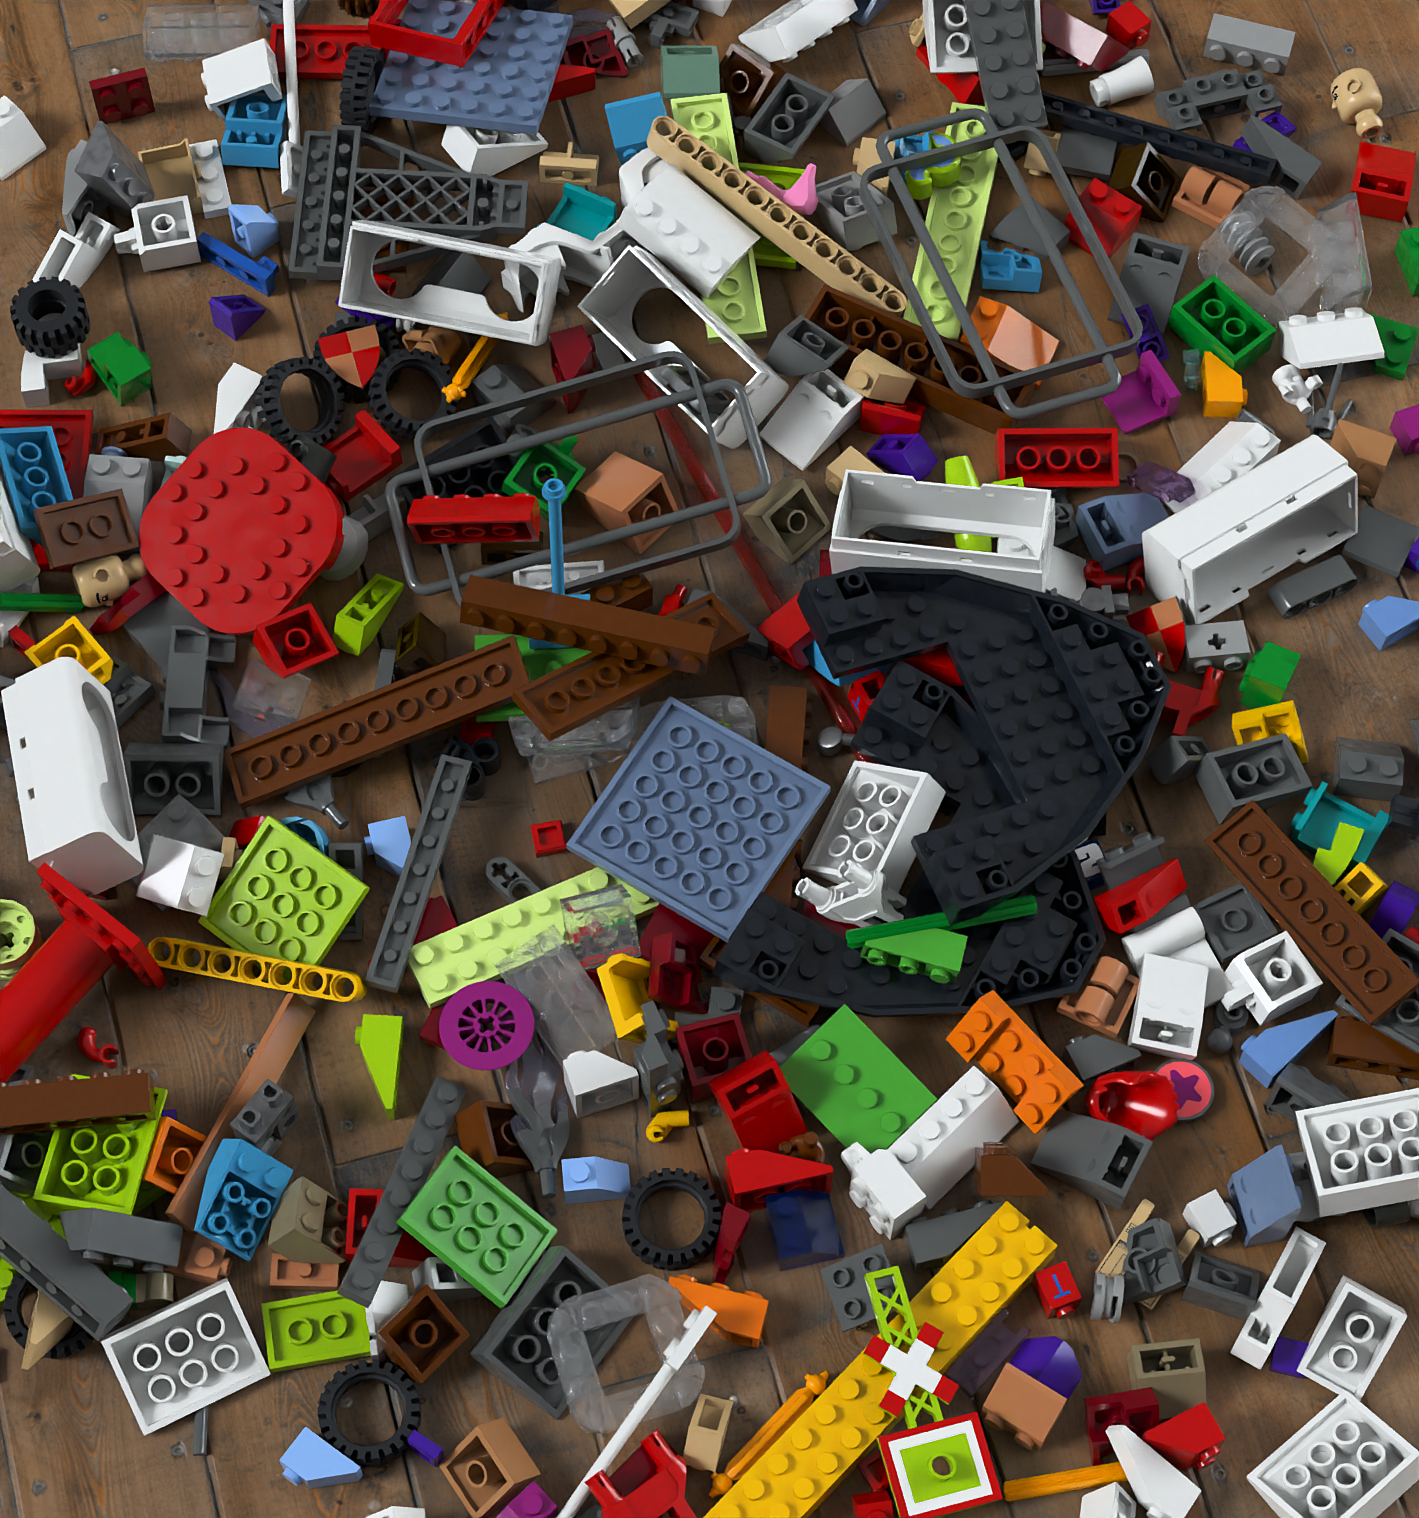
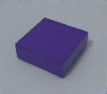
(1287, 1356)
(425, 1449)

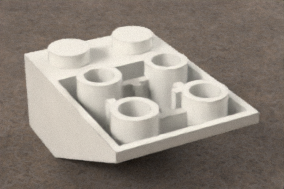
(237, 400)
(812, 417)
(1169, 1007)

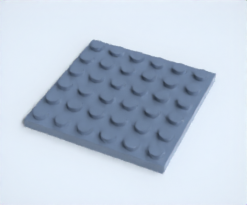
(497, 89)
(698, 818)

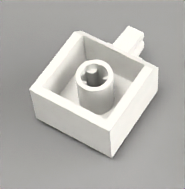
(161, 234)
(1271, 979)
(883, 1189)

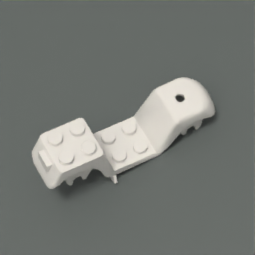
(581, 258)

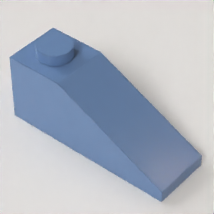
(1277, 1046)

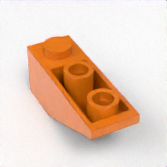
(738, 1316)

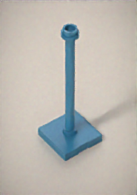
(554, 492)

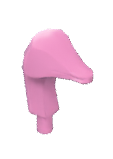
(800, 197)

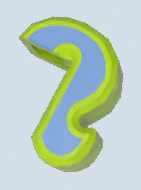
(940, 174)

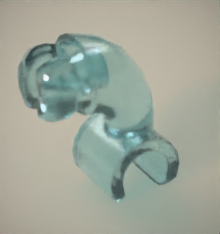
(1191, 373)

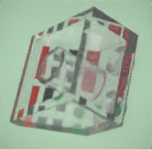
(600, 925)

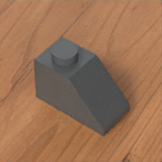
(1177, 758)
(1098, 1056)

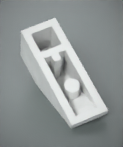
(1152, 1478)

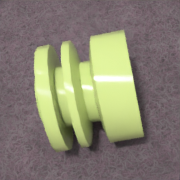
(20, 929)

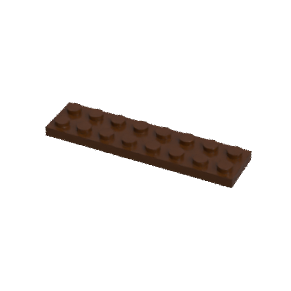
(604, 682)
(1313, 913)

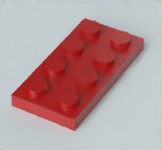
(319, 48)

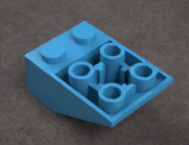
(240, 1196)

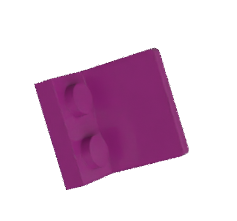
(1143, 396)

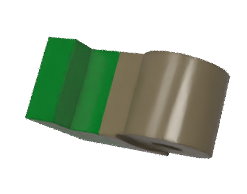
(147, 1290)

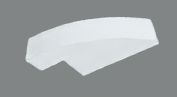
(80, 255)
(38, 370)
(1278, 1298)

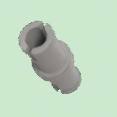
(625, 42)

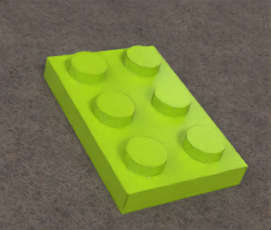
(314, 1331)

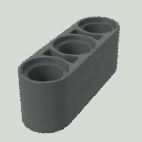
(1312, 587)

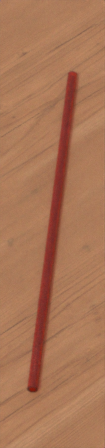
(743, 551)

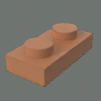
(302, 1275)

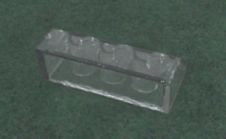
(198, 30)
(1351, 281)
(561, 995)

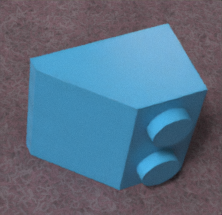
(631, 123)

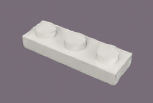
(213, 183)

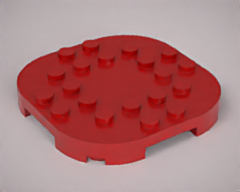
(240, 531)

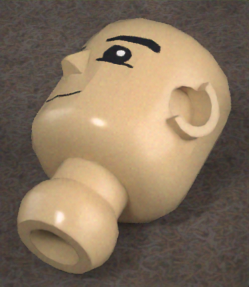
(1358, 101)
(107, 578)

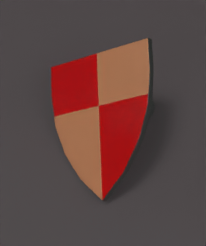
(352, 354)
(1164, 630)

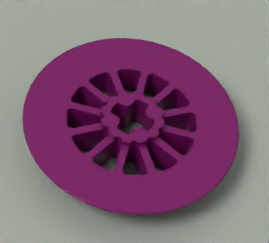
(482, 994)

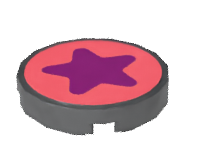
(1192, 1085)

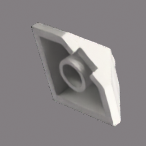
(386, 1302)

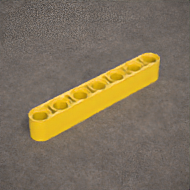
(271, 972)

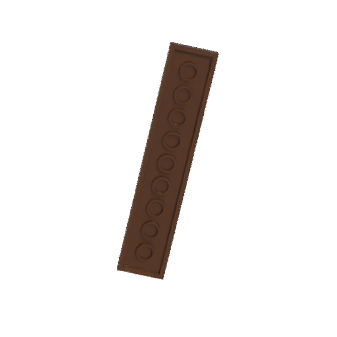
(376, 722)

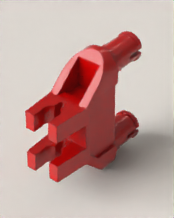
(1189, 705)
(655, 1496)

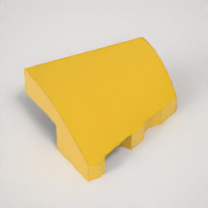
(1269, 722)

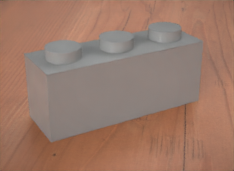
(1249, 44)

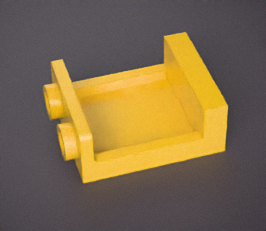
(625, 991)

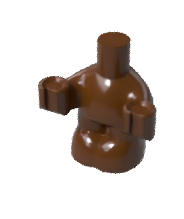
(805, 1147)

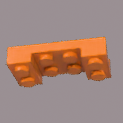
(1015, 1060)

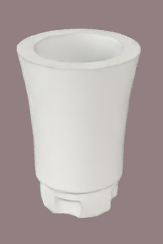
(1122, 83)

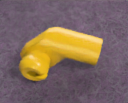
(664, 1122)

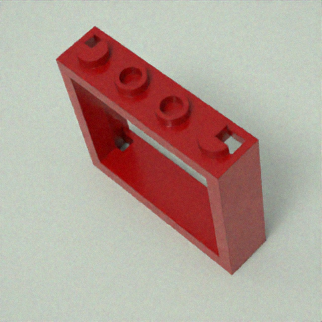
(426, 45)

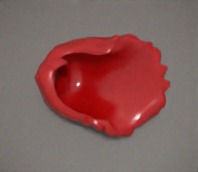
(1135, 1101)

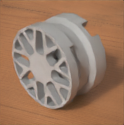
(1102, 1300)

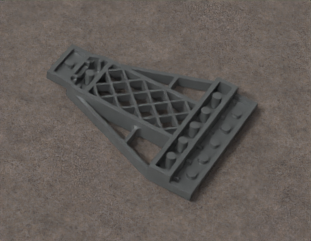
(333, 179)

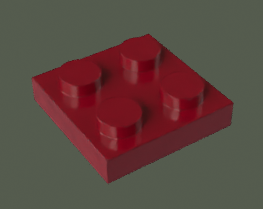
(122, 96)

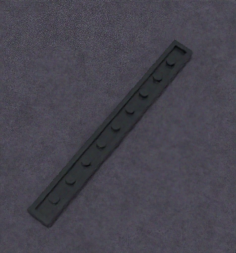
(1164, 140)

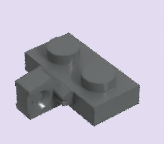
(669, 20)

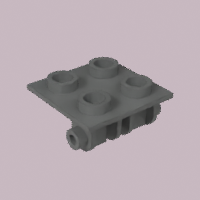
(848, 1287)

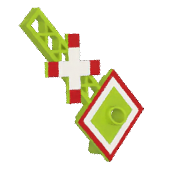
(910, 1452)

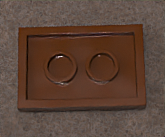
(86, 529)

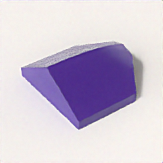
(1050, 1363)

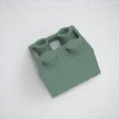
(689, 71)

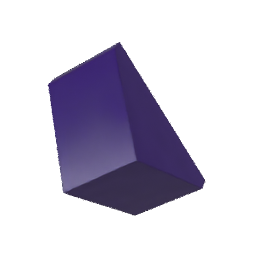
(234, 314)
(1395, 909)

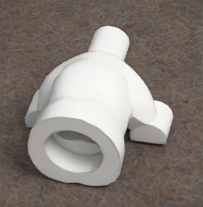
(1293, 387)

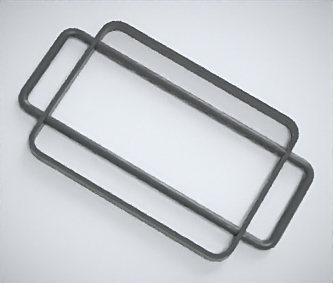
(995, 384)
(698, 392)

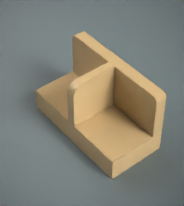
(569, 167)

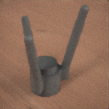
(1324, 421)

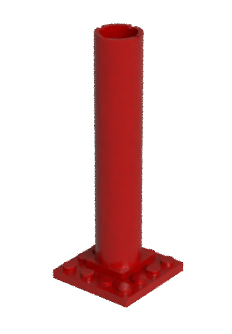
(65, 970)

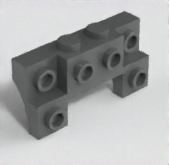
(1216, 97)
(187, 680)
(656, 1064)

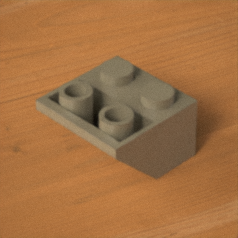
(309, 1224)
(1173, 1372)

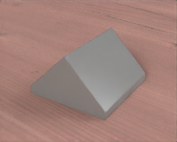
(852, 111)

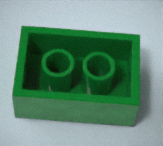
(1221, 323)

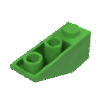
(924, 952)

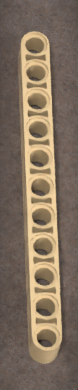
(767, 209)

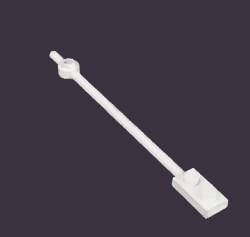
(291, 150)
(676, 1354)

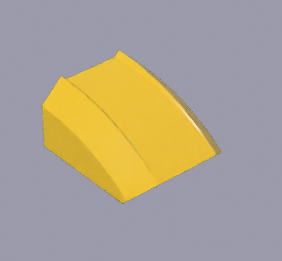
(74, 642)

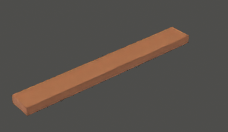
(267, 1062)

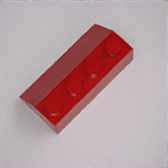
(1058, 457)
(475, 519)

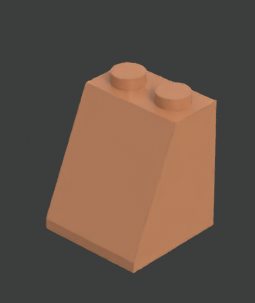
(624, 494)

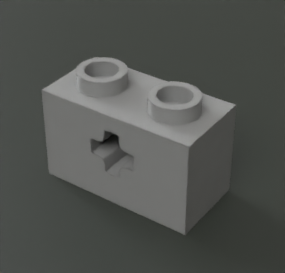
(1216, 646)

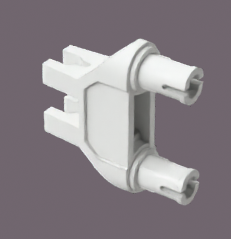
(857, 899)

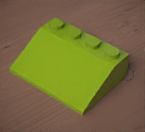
(97, 1165)

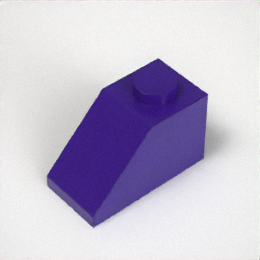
(903, 455)

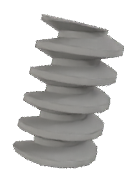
(1255, 254)

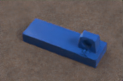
(257, 275)

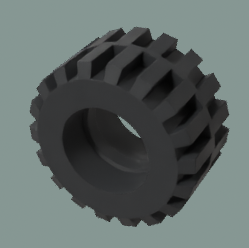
(46, 298)

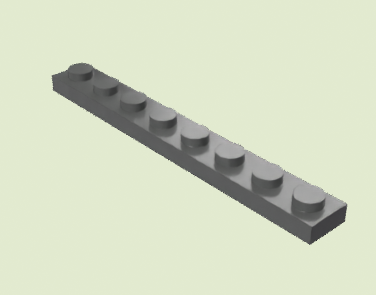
(418, 874)
(403, 1185)

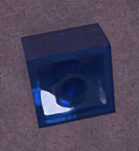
(802, 1228)

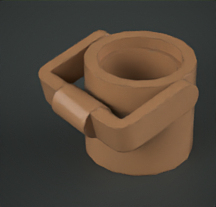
(438, 340)

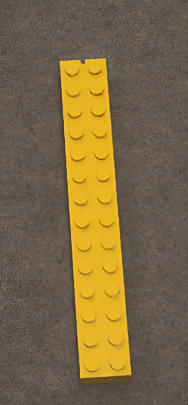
(846, 1418)

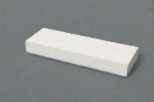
(540, 576)

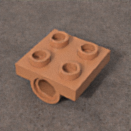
(1209, 195)
(1103, 997)

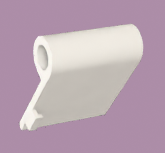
(1180, 939)

